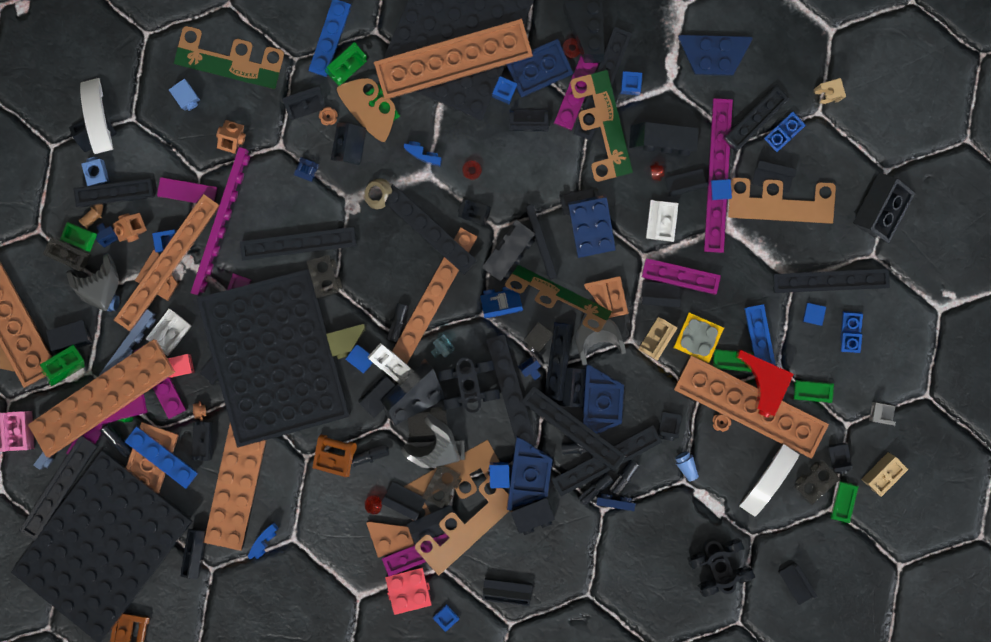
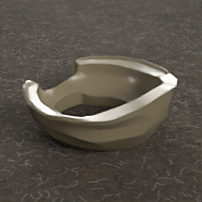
(385, 188)

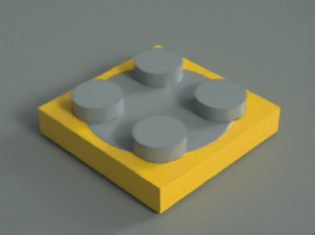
(698, 337)

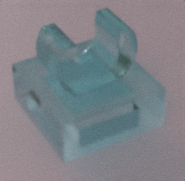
(442, 346)

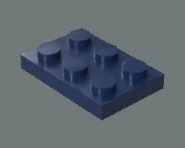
(541, 70)
(591, 226)

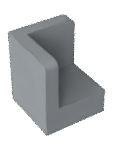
(882, 413)

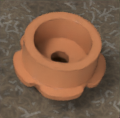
(328, 111)
(199, 411)
(726, 422)

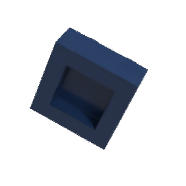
(306, 169)
(106, 235)
(530, 367)

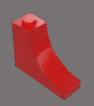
(771, 383)

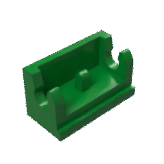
(346, 64)
(62, 365)

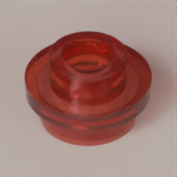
(567, 51)
(476, 165)
(657, 171)
(373, 504)

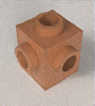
(230, 136)
(129, 227)

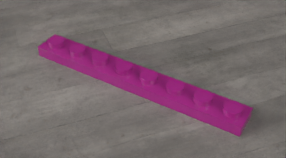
(717, 170)
(223, 214)

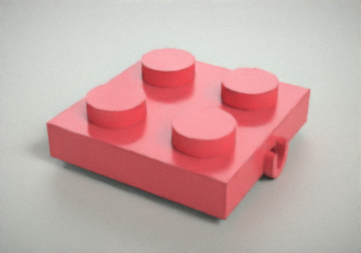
(408, 591)

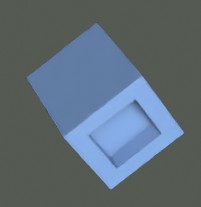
(185, 95)
(101, 178)

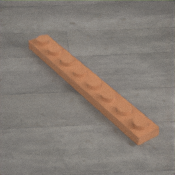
(167, 262)
(430, 301)

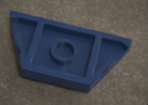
(714, 53)
(602, 401)
(528, 475)

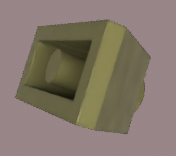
(344, 340)

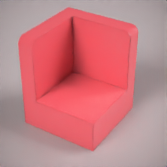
(182, 365)

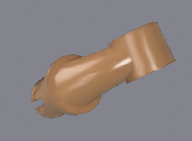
(89, 218)

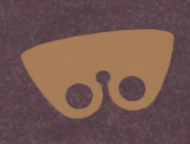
(358, 104)

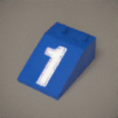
(500, 302)

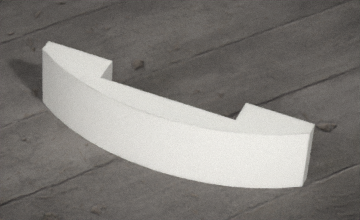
(94, 116)
(390, 363)
(770, 480)

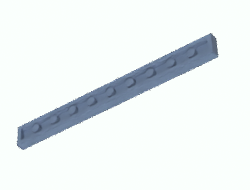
(125, 350)

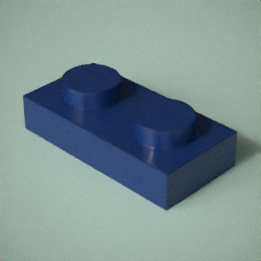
(607, 501)

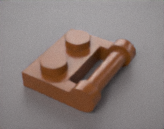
(333, 462)
(124, 627)

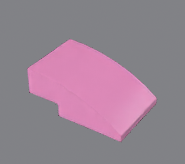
(15, 431)

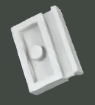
(662, 220)
(169, 331)

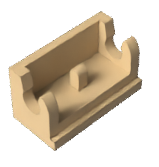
(833, 91)
(657, 338)
(884, 474)

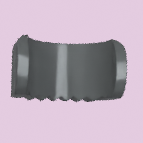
(98, 288)
(587, 338)
(440, 452)

